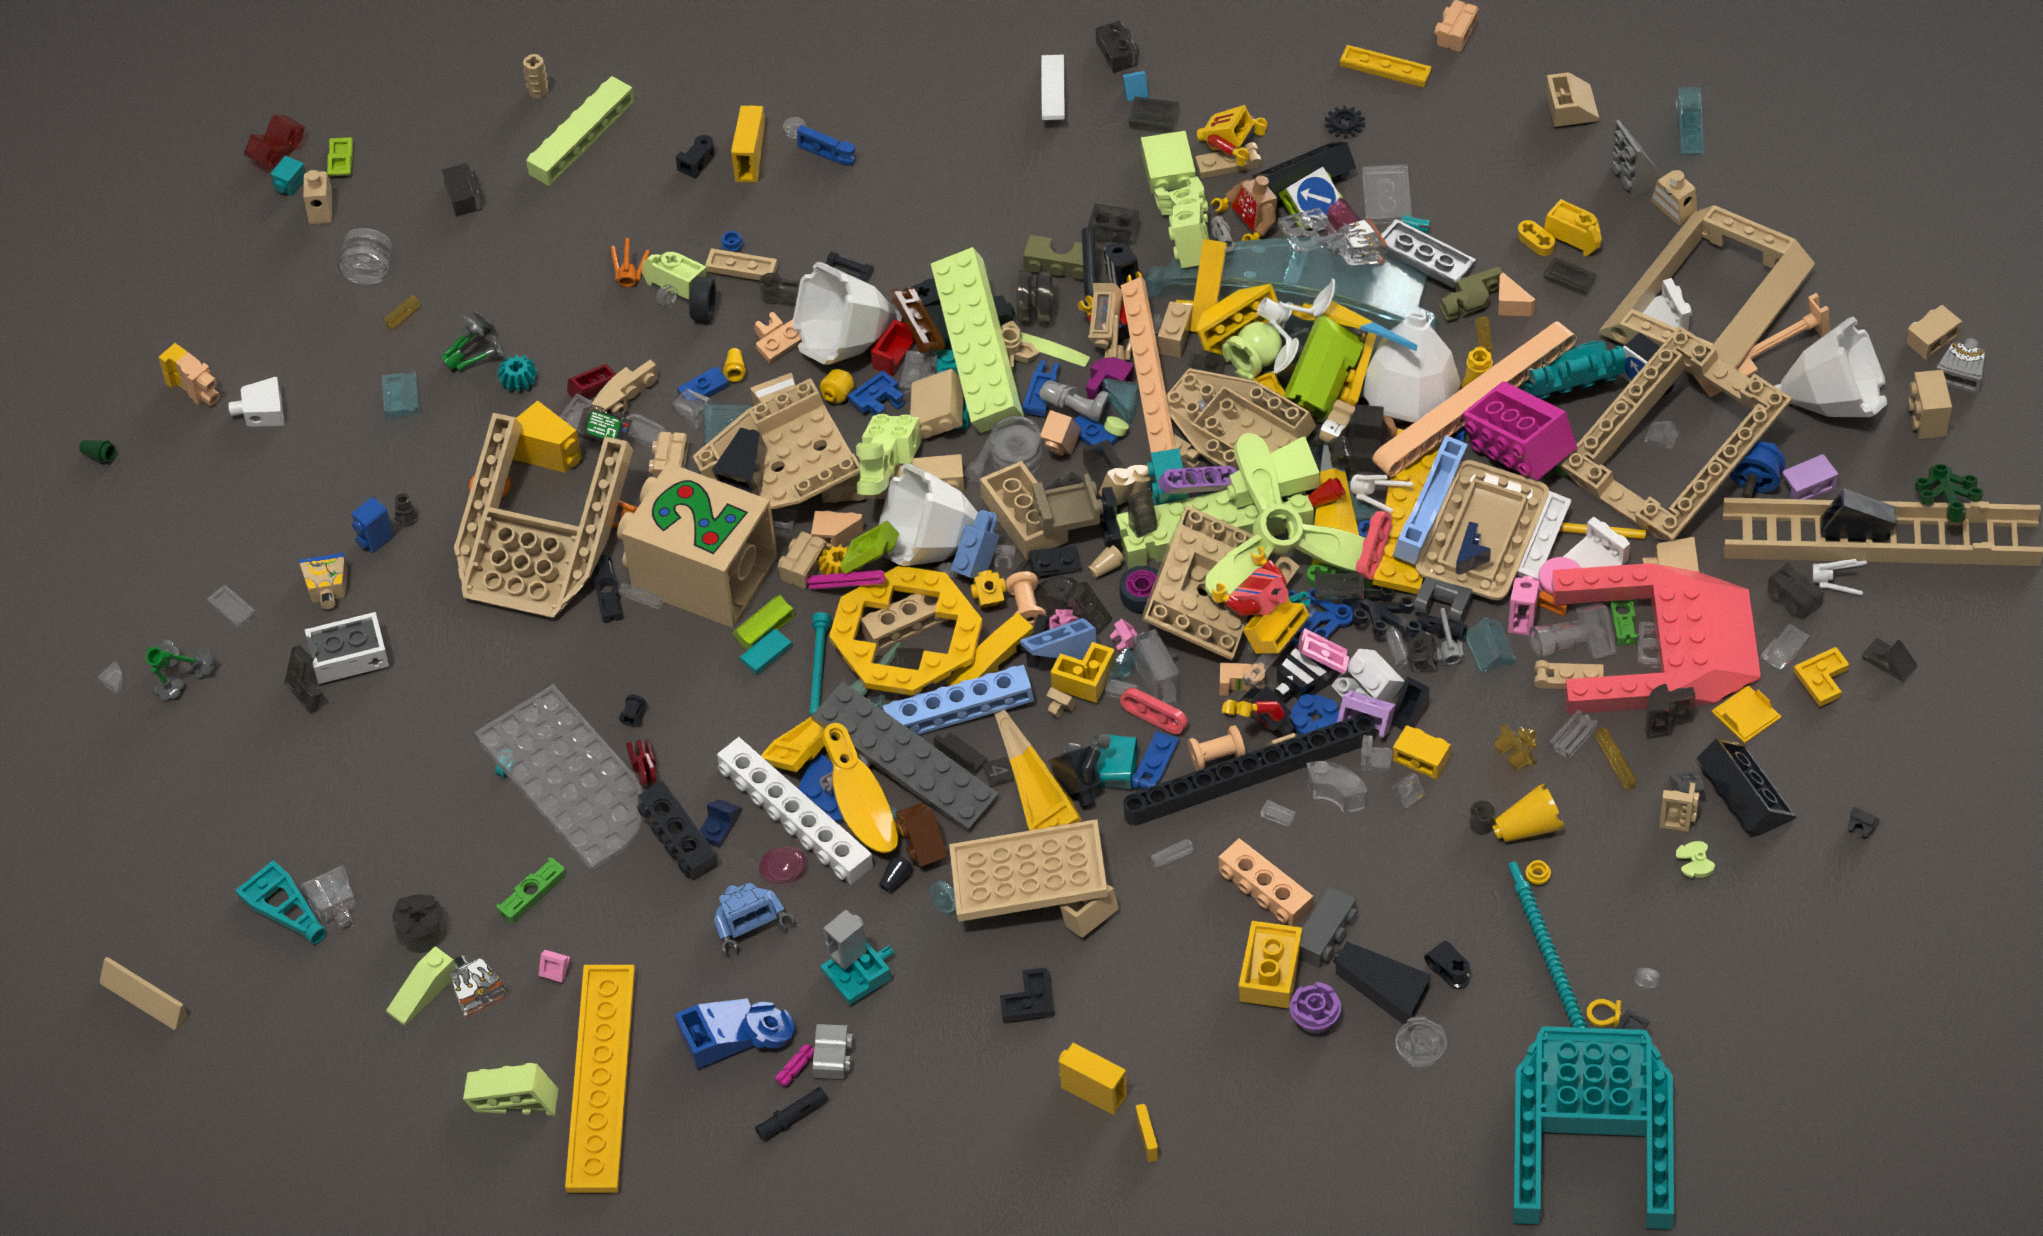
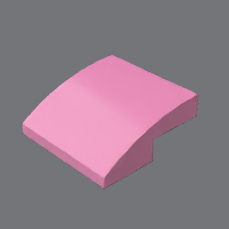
(1323, 651)

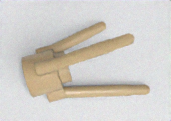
(1116, 350)

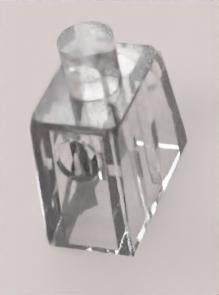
(331, 897)

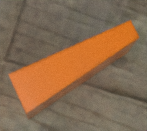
(1546, 601)

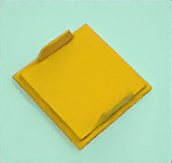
(1747, 713)

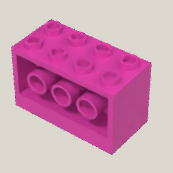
(1519, 430)

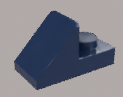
(1471, 553)
(719, 822)

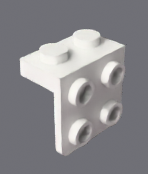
(1670, 306)
(1600, 547)

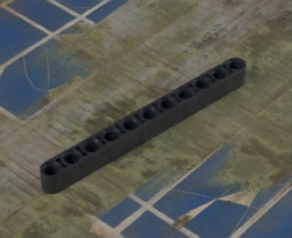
(1240, 778)

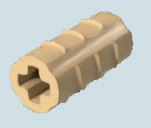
(535, 76)

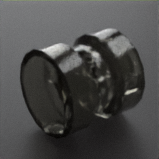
(1341, 454)
(1482, 817)

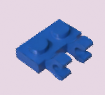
(874, 391)

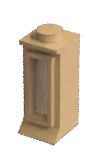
(1105, 306)

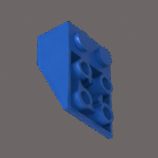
(714, 1030)

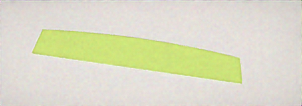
(1055, 350)

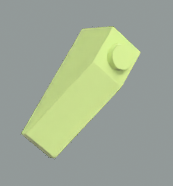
(422, 986)

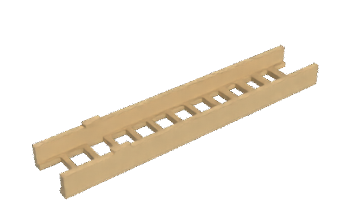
(1906, 512)

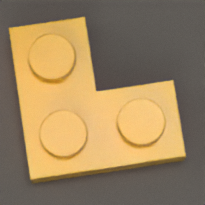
(1818, 672)

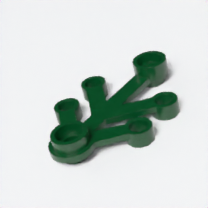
(1942, 475)

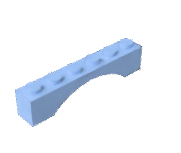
(1430, 500)

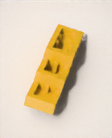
(994, 650)

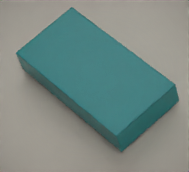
(765, 651)

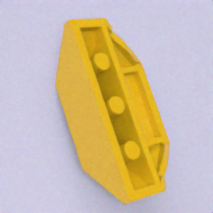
(1231, 316)

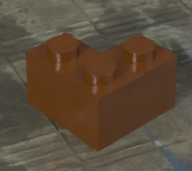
(922, 832)

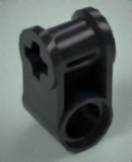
(1449, 965)

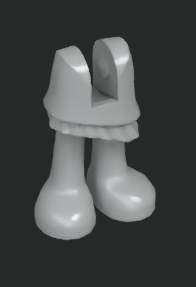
(1067, 396)

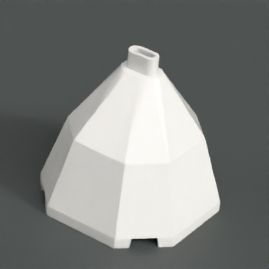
(839, 315)
(1837, 375)
(1409, 380)
(926, 516)

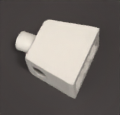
(260, 404)

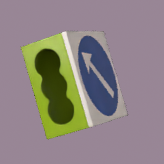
(1310, 193)

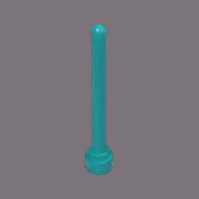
(821, 623)

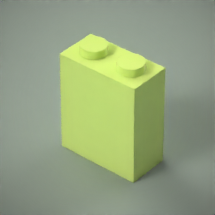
(1167, 160)

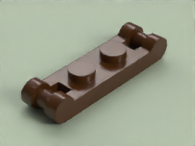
(917, 320)

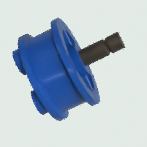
(1759, 469)

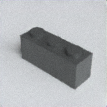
(1326, 926)

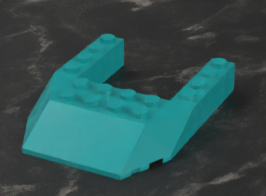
(1594, 1086)

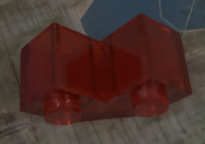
(279, 141)

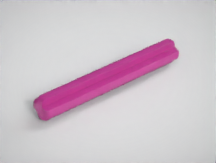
(846, 580)

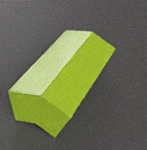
(771, 616)

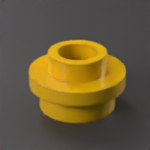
(1538, 867)

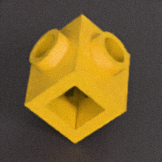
(985, 597)

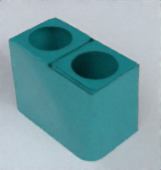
(1118, 762)

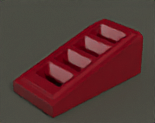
(578, 383)

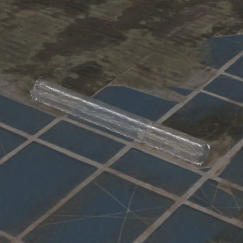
(1265, 660)

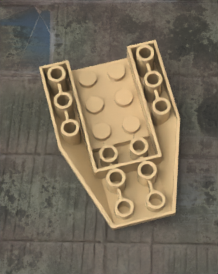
(1232, 410)

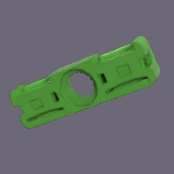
(1624, 623)
(519, 902)

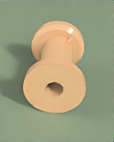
(1022, 587)
(1216, 748)

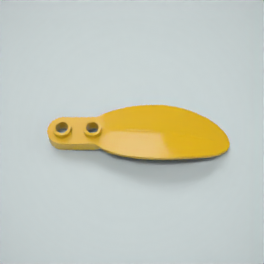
(859, 793)

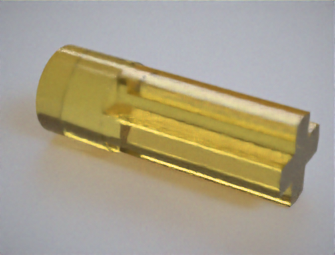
(401, 311)
(1483, 332)

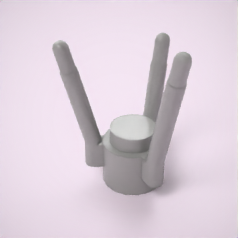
(1450, 651)

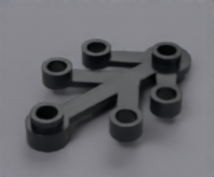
(1383, 609)

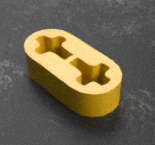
(1537, 236)

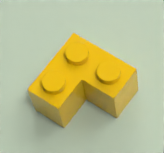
(1086, 677)

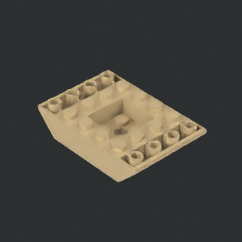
(1174, 600)

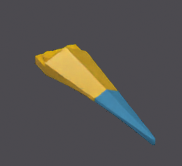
(1353, 320)

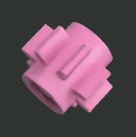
(1062, 617)

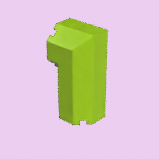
(1323, 367)

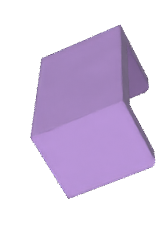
(1357, 703)

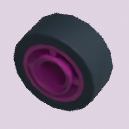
(1136, 587)

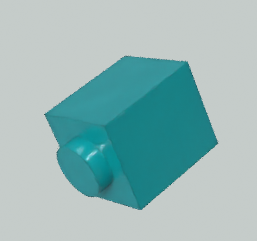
(288, 176)

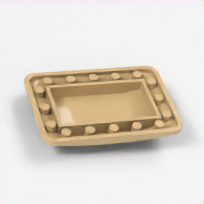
(1506, 516)

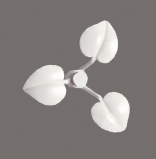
(1280, 313)

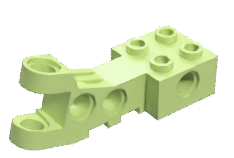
(1188, 219)
(884, 446)

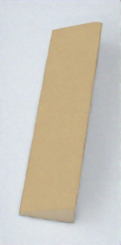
(142, 994)

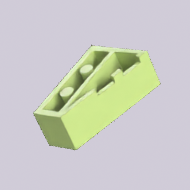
(511, 1088)

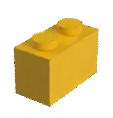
(1421, 752)

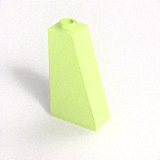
(1294, 471)

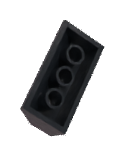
(1333, 156)
(1745, 786)

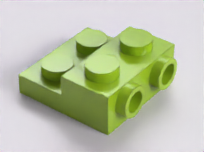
(869, 547)

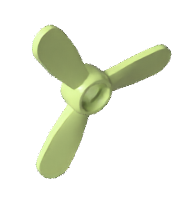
(1322, 543)

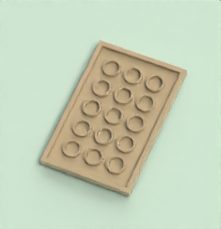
(1028, 870)

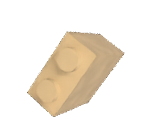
(937, 403)

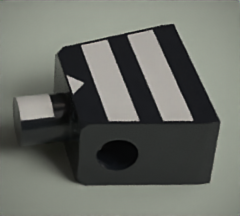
(1120, 260)
(1301, 676)

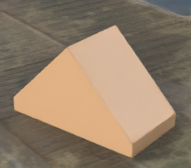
(1513, 299)

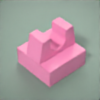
(1125, 632)
(553, 965)

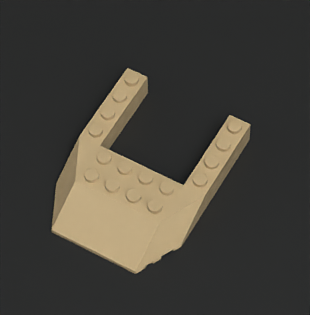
(525, 558)

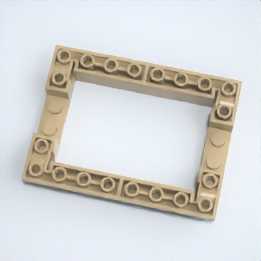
(1780, 252)
(1676, 354)

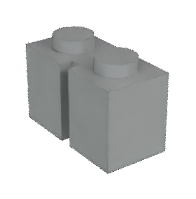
(845, 939)

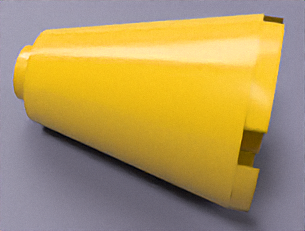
(1529, 817)

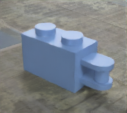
(976, 545)

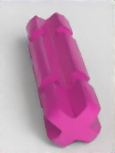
(795, 1065)

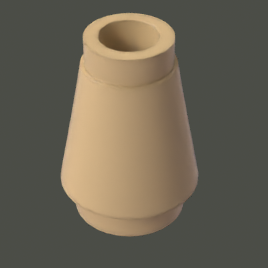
(1106, 562)

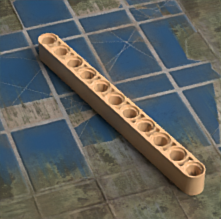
(1448, 416)

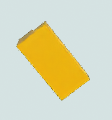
(1273, 631)

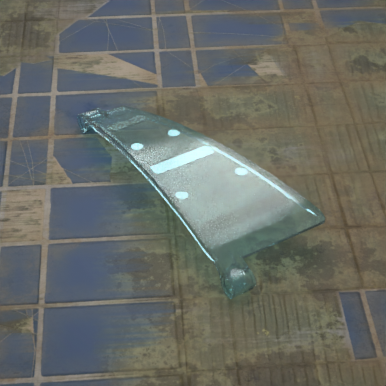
(1380, 289)

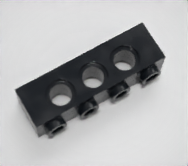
(661, 799)

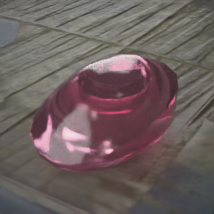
(782, 865)

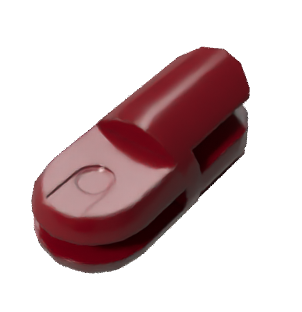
(643, 761)

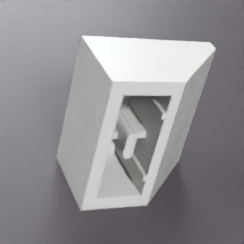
(1370, 676)

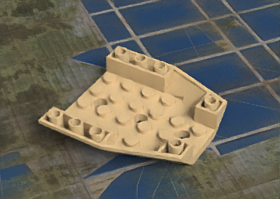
(792, 430)

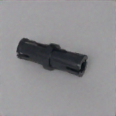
(1457, 630)

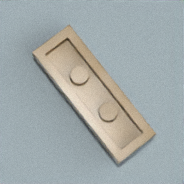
(739, 264)

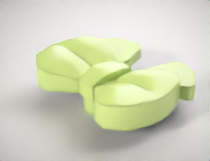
(1700, 866)

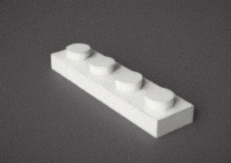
(1544, 535)

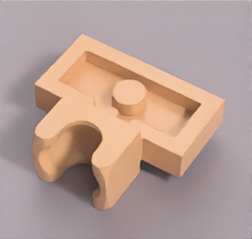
(776, 338)

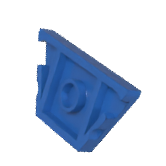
(812, 788)

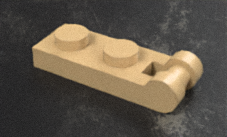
(1221, 163)
(1562, 672)

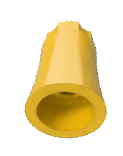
(1477, 363)

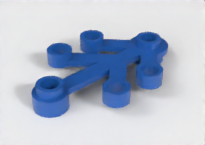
(1332, 615)

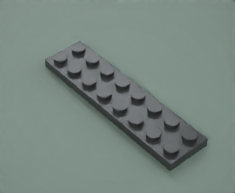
(907, 757)

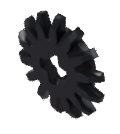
(1347, 114)

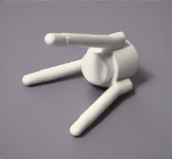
(1365, 484)
(1824, 572)

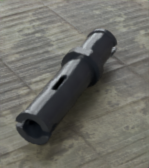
(782, 1118)

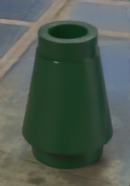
(99, 450)

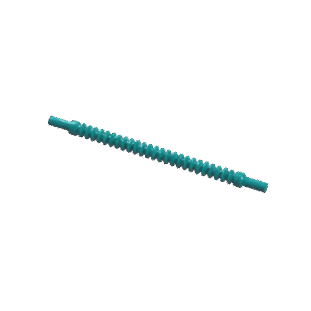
(1544, 941)

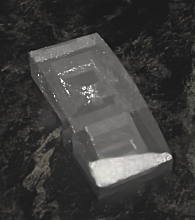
(1785, 648)

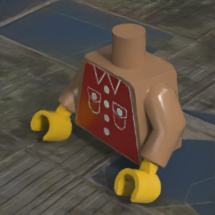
(1253, 204)

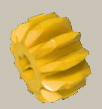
(832, 559)

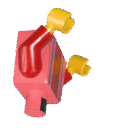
(1257, 593)

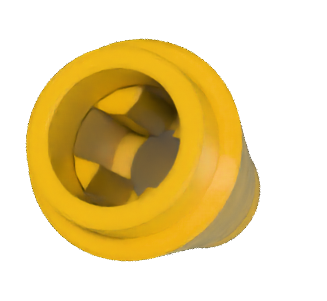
(734, 366)

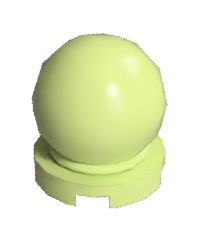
(1252, 349)

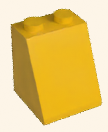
(546, 440)

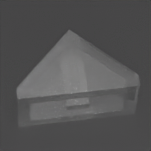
(690, 406)

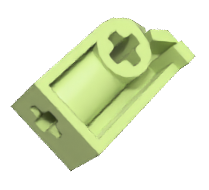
(673, 270)

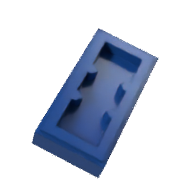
(706, 383)
(1093, 432)

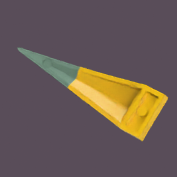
(805, 740)

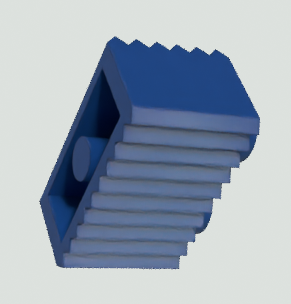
(371, 525)

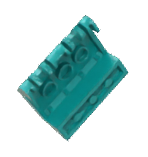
(1577, 366)

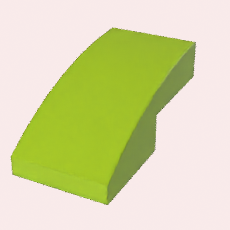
(340, 156)

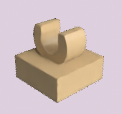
(1059, 702)

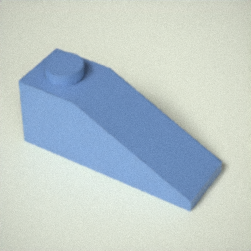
(1069, 639)

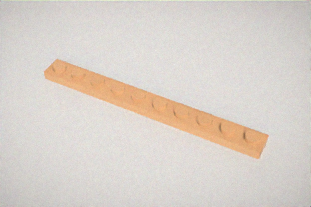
(1148, 365)

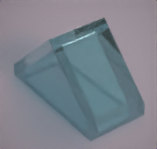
(1122, 397)

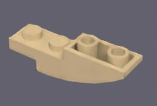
(626, 386)

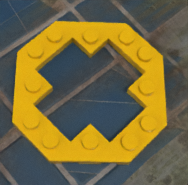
(933, 665)

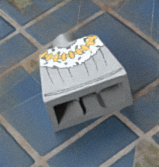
(1963, 365)

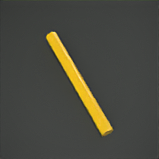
(1582, 529)

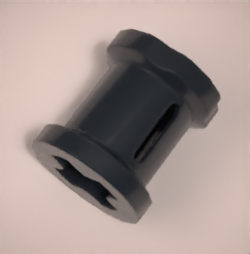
(632, 710)

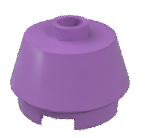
(1315, 1007)

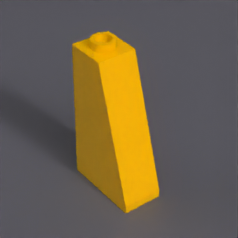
(748, 143)

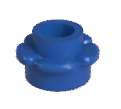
(731, 241)

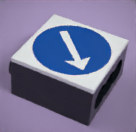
(1637, 354)

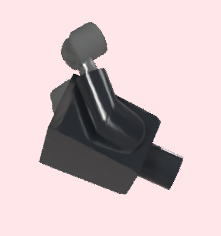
(1077, 768)

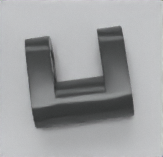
(1458, 596)

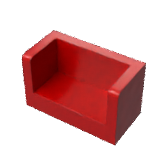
(892, 348)

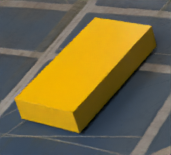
(1146, 1132)

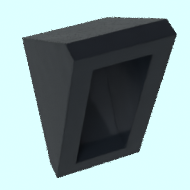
(1411, 703)

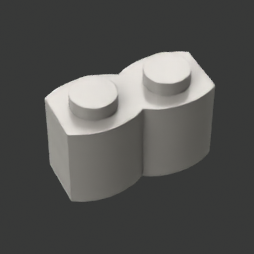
(830, 1051)

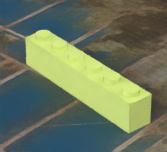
(580, 131)

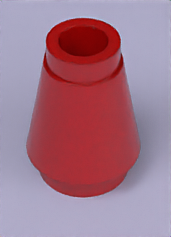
(1327, 492)

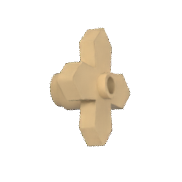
(1017, 350)

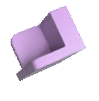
(1811, 478)

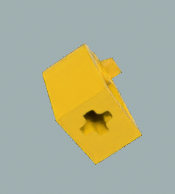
(1574, 226)

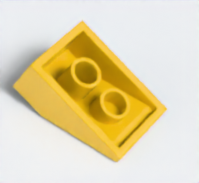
(1270, 964)

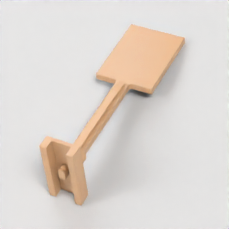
(1816, 319)

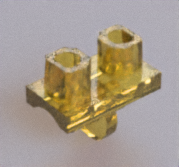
(1522, 754)

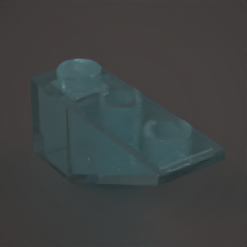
(1690, 120)

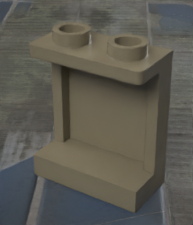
(1067, 506)

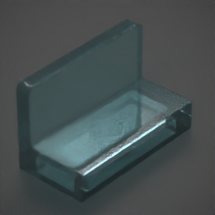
(1489, 644)

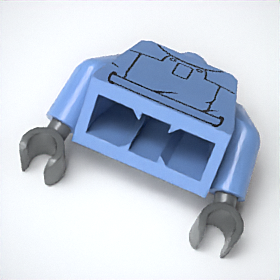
(746, 909)

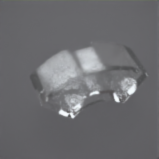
(1336, 784)

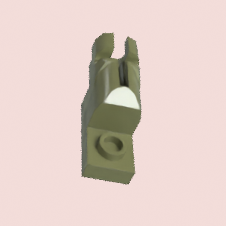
(1470, 294)

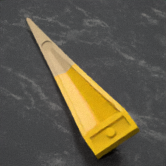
(1041, 794)

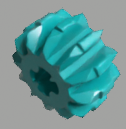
(517, 373)

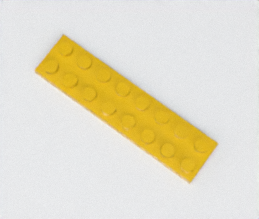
(1393, 571)

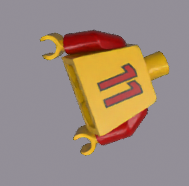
(1228, 131)

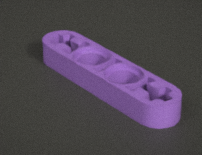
(1198, 475)

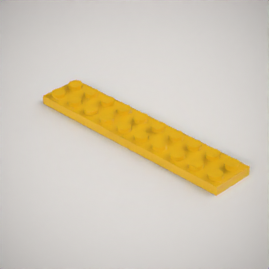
(600, 1079)

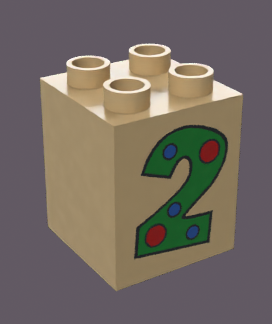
(699, 543)

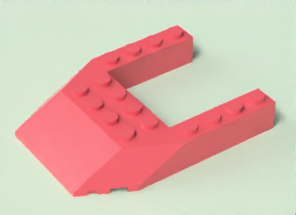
(1699, 627)

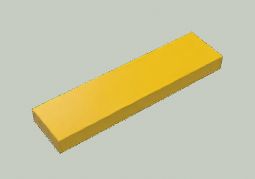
(1385, 66)
(1208, 279)

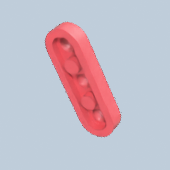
(1374, 544)
(1153, 711)

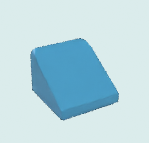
(1135, 85)

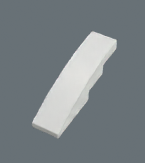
(1053, 87)

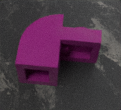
(1111, 369)

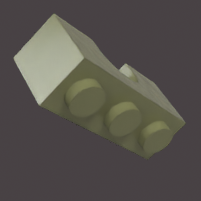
(1041, 257)

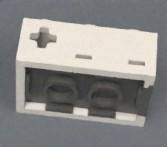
(346, 648)

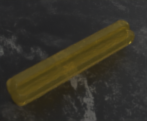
(1616, 758)

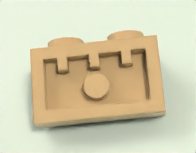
(1679, 809)

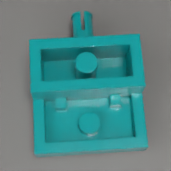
(861, 976)

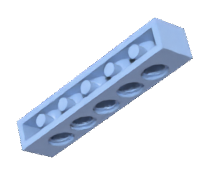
(970, 704)

